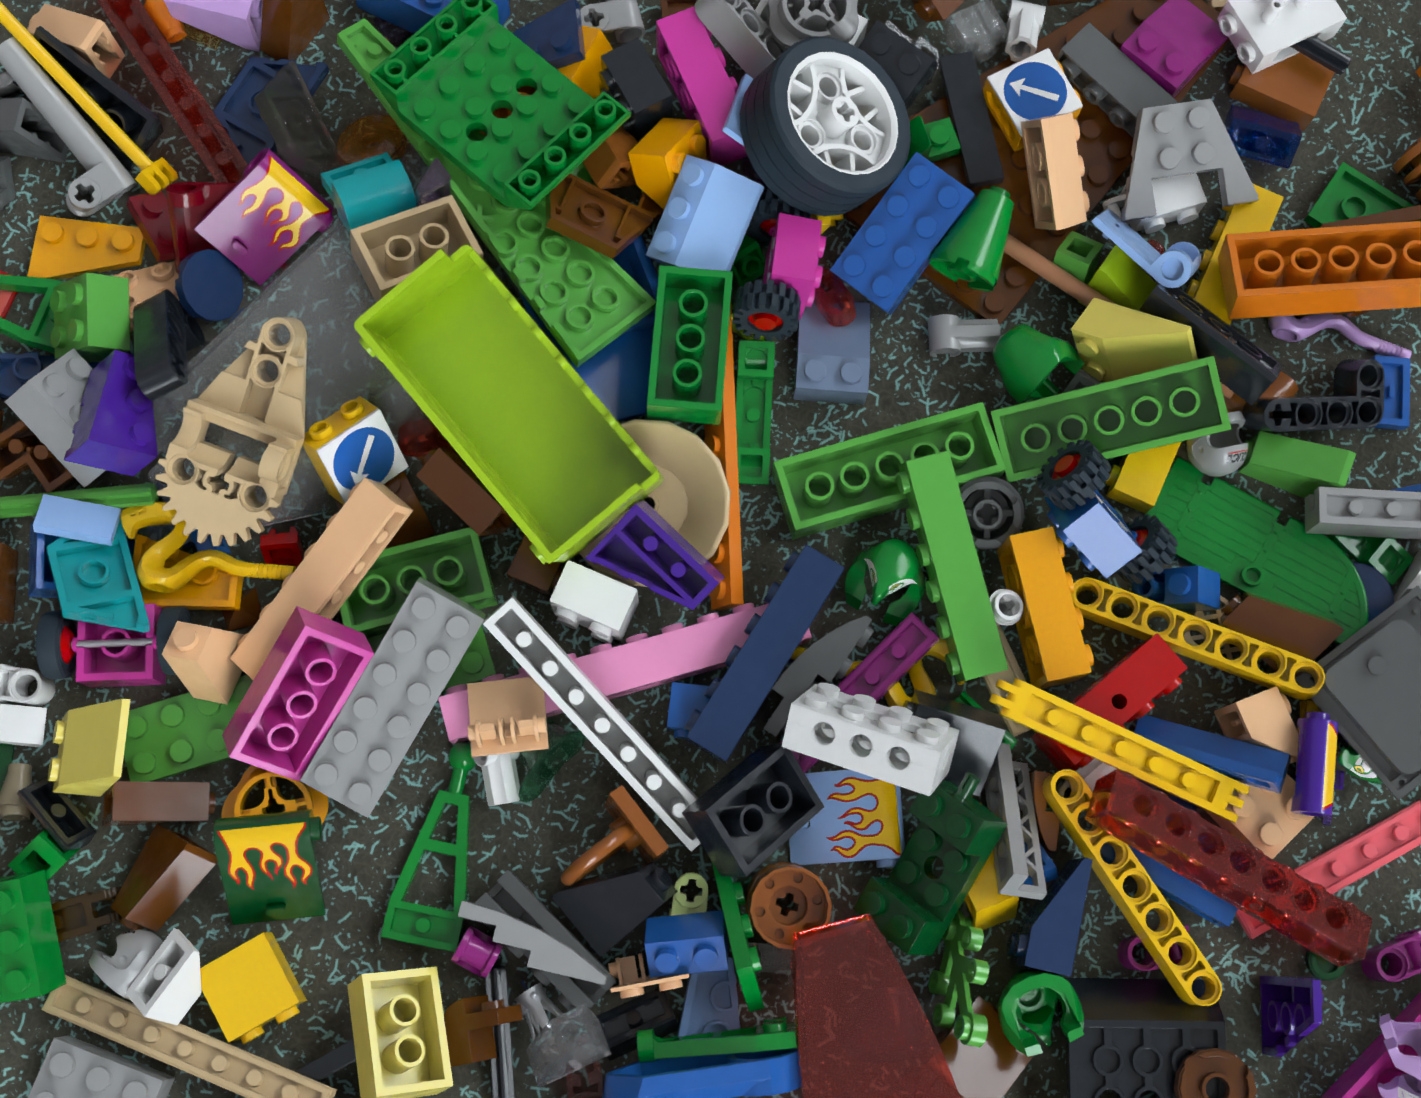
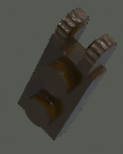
(80, 916)

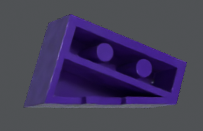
(115, 420)
(657, 556)

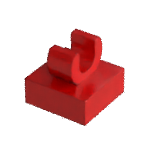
(282, 548)

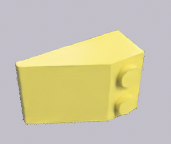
(1128, 342)
(90, 748)

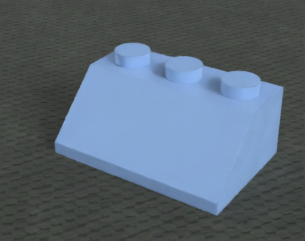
(704, 217)

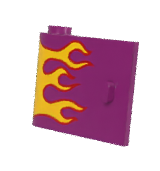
(268, 213)

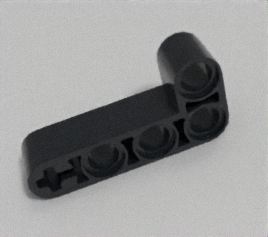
(161, 344)
(1354, 404)

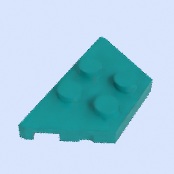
(98, 582)

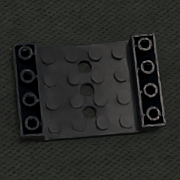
(1138, 1037)

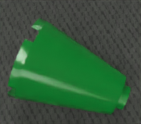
(976, 241)

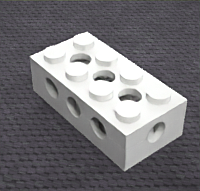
(844, 733)

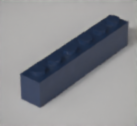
(764, 653)

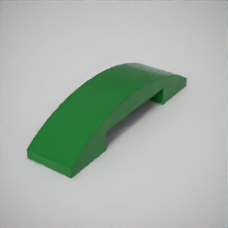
(754, 410)

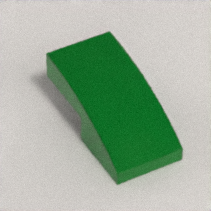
(1378, 552)

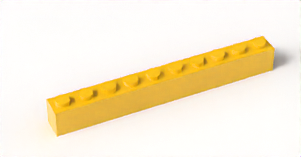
(1143, 473)

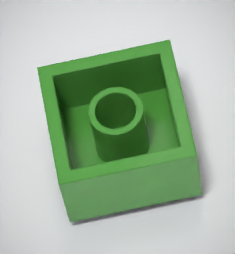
(91, 316)

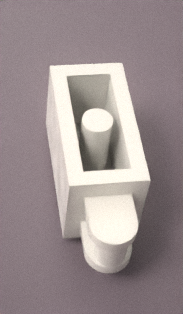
(1175, 199)

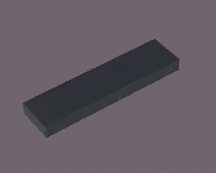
(970, 119)

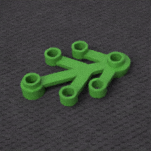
(954, 981)

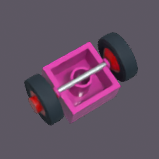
(106, 653)

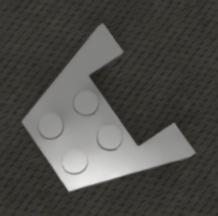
(1182, 142)

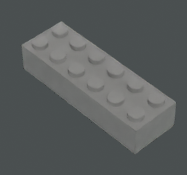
(393, 697)

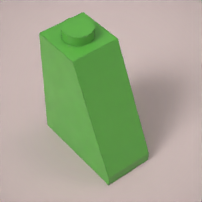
(1296, 463)

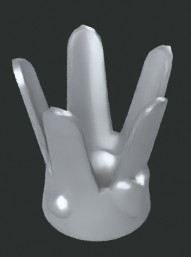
(532, 1006)

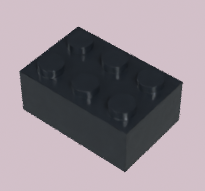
(753, 810)

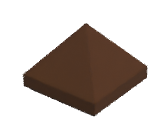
(248, 613)

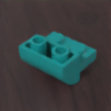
(369, 190)

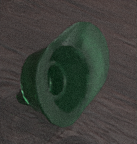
(544, 764)

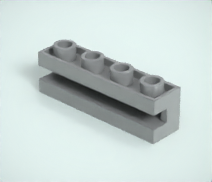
(1363, 513)

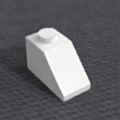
(168, 981)

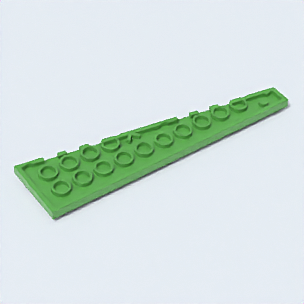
(570, 287)

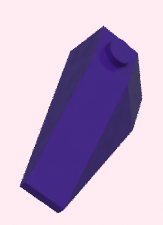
(1288, 1011)

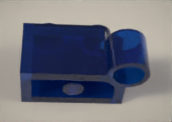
(1263, 136)

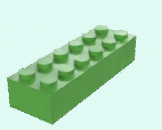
(1114, 416)
(859, 474)

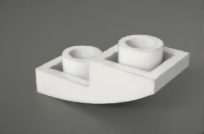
(22, 725)

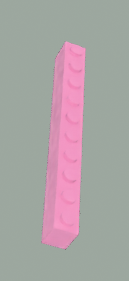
(635, 665)

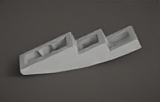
(545, 950)

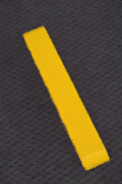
(1214, 636)
(1147, 897)

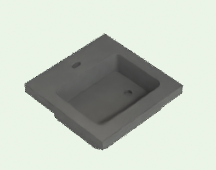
(1376, 693)

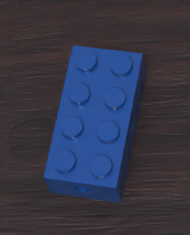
(902, 233)

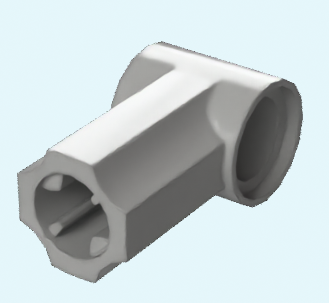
(954, 336)

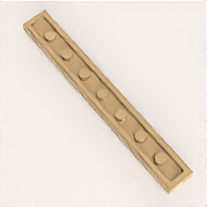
(179, 1045)

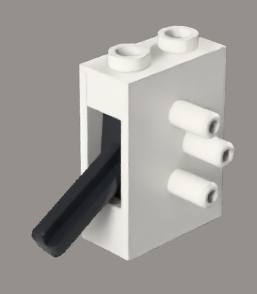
(1278, 29)

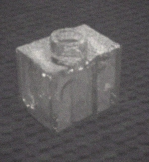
(976, 30)

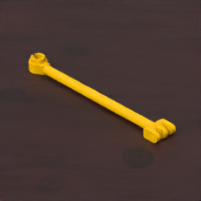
(152, 175)

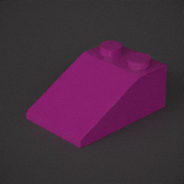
(1174, 44)

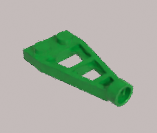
(772, 1035)

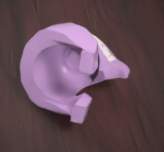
(1396, 1034)

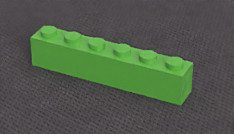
(952, 567)

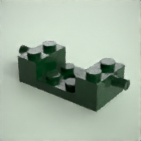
(912, 903)

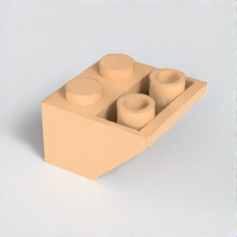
(1262, 722)

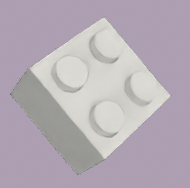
(593, 602)

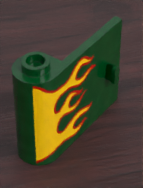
(270, 866)

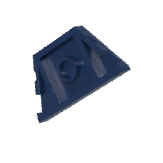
(239, 111)

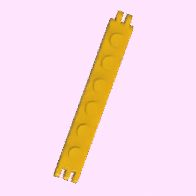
(1119, 748)

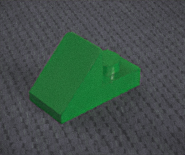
(933, 140)

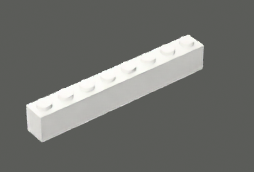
(594, 715)

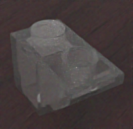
(567, 1045)

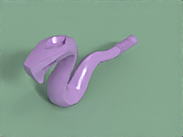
(1294, 330)

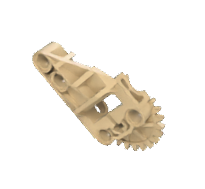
(252, 405)

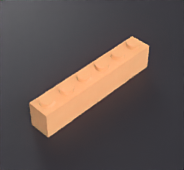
(329, 567)

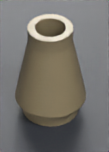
(11, 806)

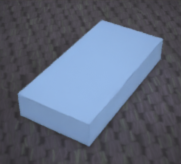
(77, 520)

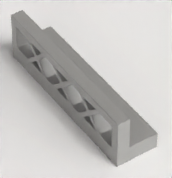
(1009, 853)

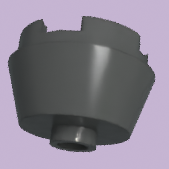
(992, 511)

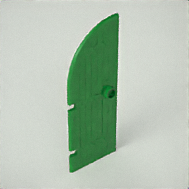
(1255, 554)

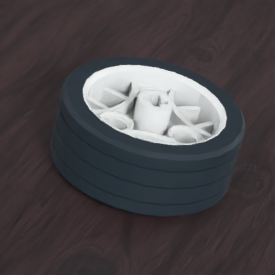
(837, 139)

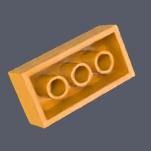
(1049, 620)

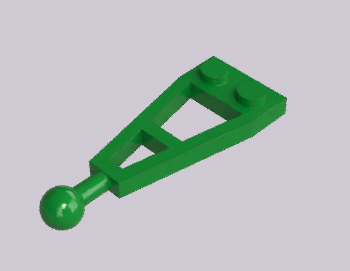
(40, 331)
(423, 923)

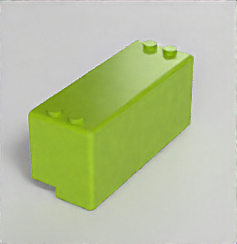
(508, 403)

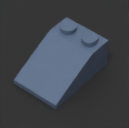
(831, 359)

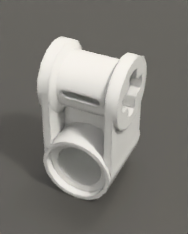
(15, 683)

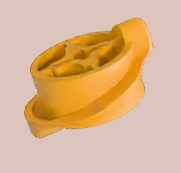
(235, 802)

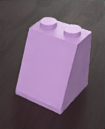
(228, 19)

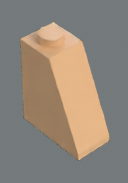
(82, 34)
(203, 660)

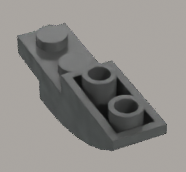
(824, 658)

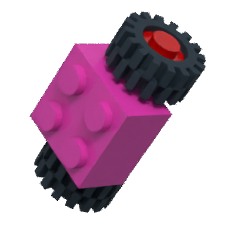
(789, 270)

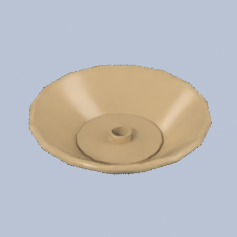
(693, 489)

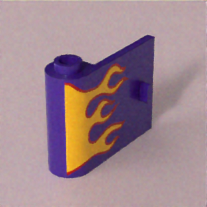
(1316, 767)

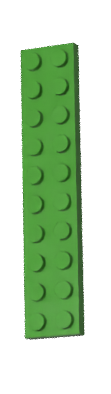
(188, 731)

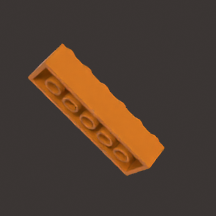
(1322, 270)

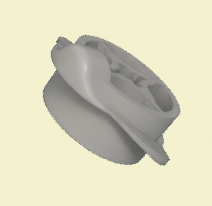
(812, 16)

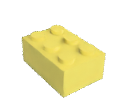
(399, 1034)

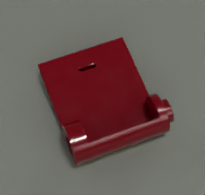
(187, 206)

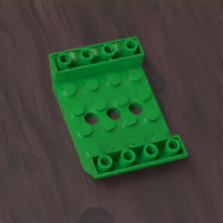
(465, 69)

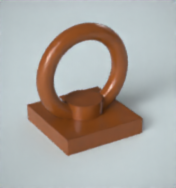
(628, 831)

